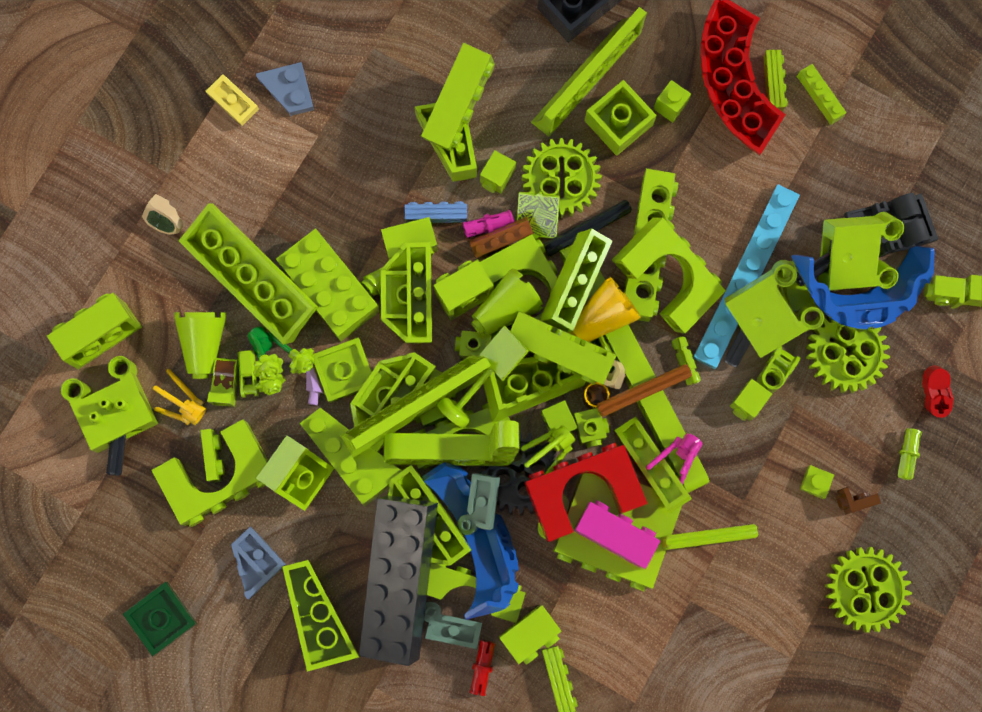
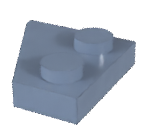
(288, 87)
(255, 561)

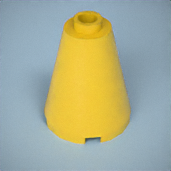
(605, 312)

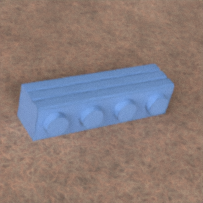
(438, 213)

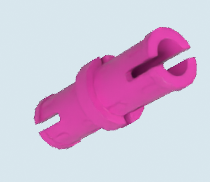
(487, 223)

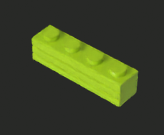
(774, 78)
(821, 94)
(557, 675)

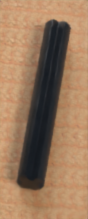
(596, 223)

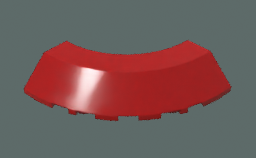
(730, 75)

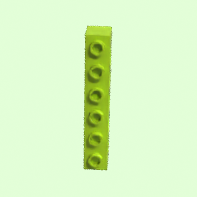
(653, 183)

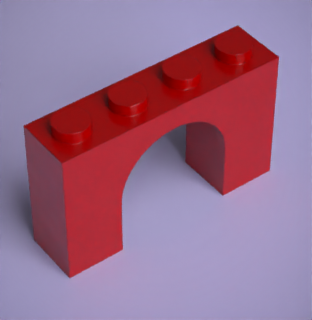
(611, 466)

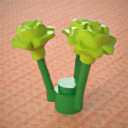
(270, 367)

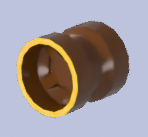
(597, 392)

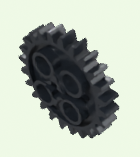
(509, 492)

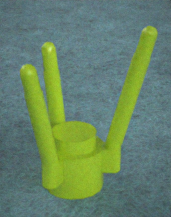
(559, 440)

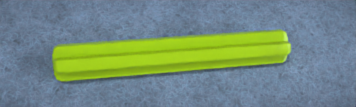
(709, 537)

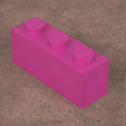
(617, 534)

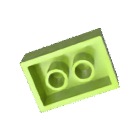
(93, 330)

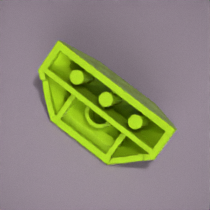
(408, 293)
(389, 383)
(448, 541)

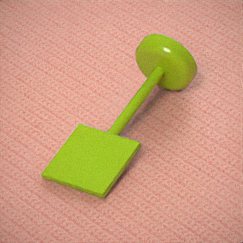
(503, 355)

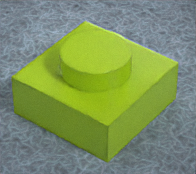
(816, 482)

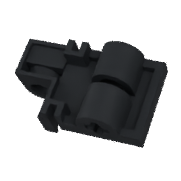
(912, 212)

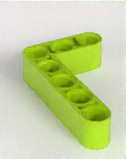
(456, 449)

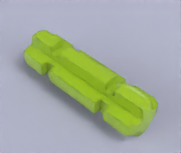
(685, 357)

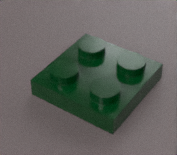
(159, 619)

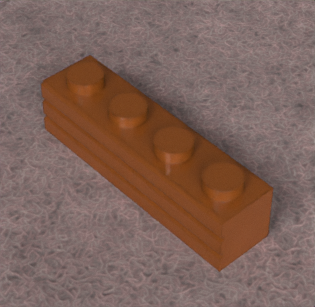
(501, 237)

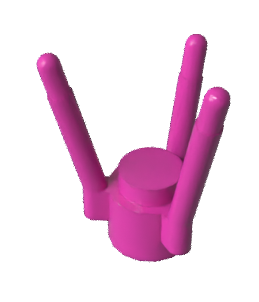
(687, 450)

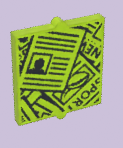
(541, 212)

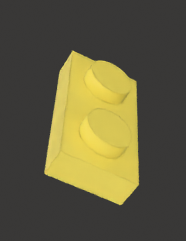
(232, 100)

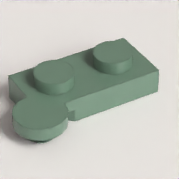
(481, 504)
(450, 629)

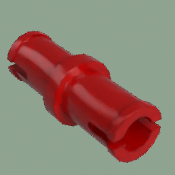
(482, 667)

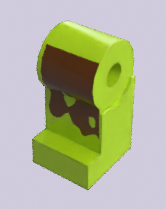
(224, 383)

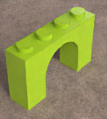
(526, 258)
(699, 286)
(189, 502)

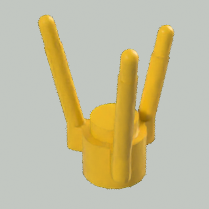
(191, 411)

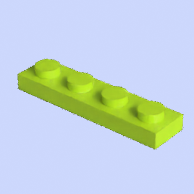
(661, 475)

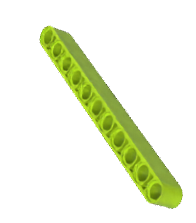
(655, 407)

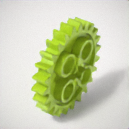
(584, 178)
(835, 370)
(891, 585)

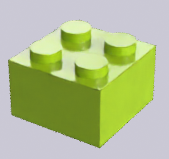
(620, 117)
(463, 289)
(295, 473)
(530, 635)

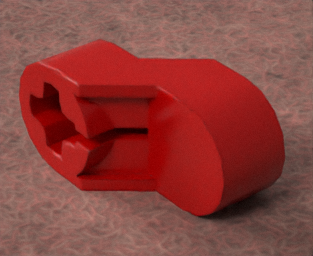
(937, 391)

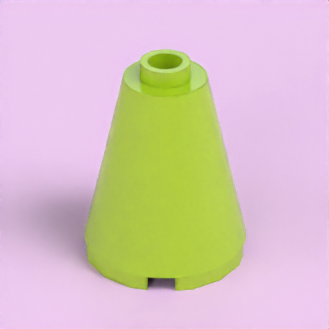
(504, 304)
(200, 340)

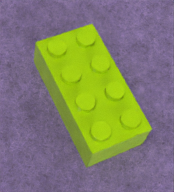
(329, 284)

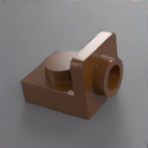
(860, 501)

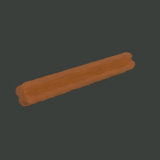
(644, 390)

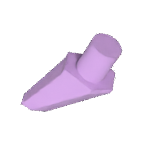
(314, 386)

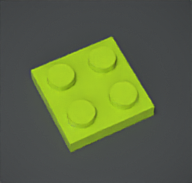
(342, 369)

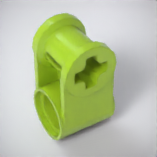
(779, 366)

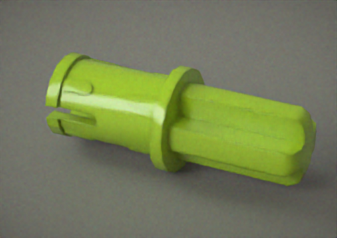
(909, 454)

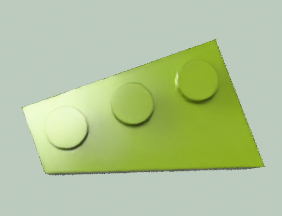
(459, 162)

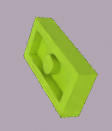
(213, 466)

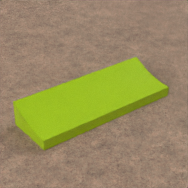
(590, 73)
(248, 274)
(414, 404)

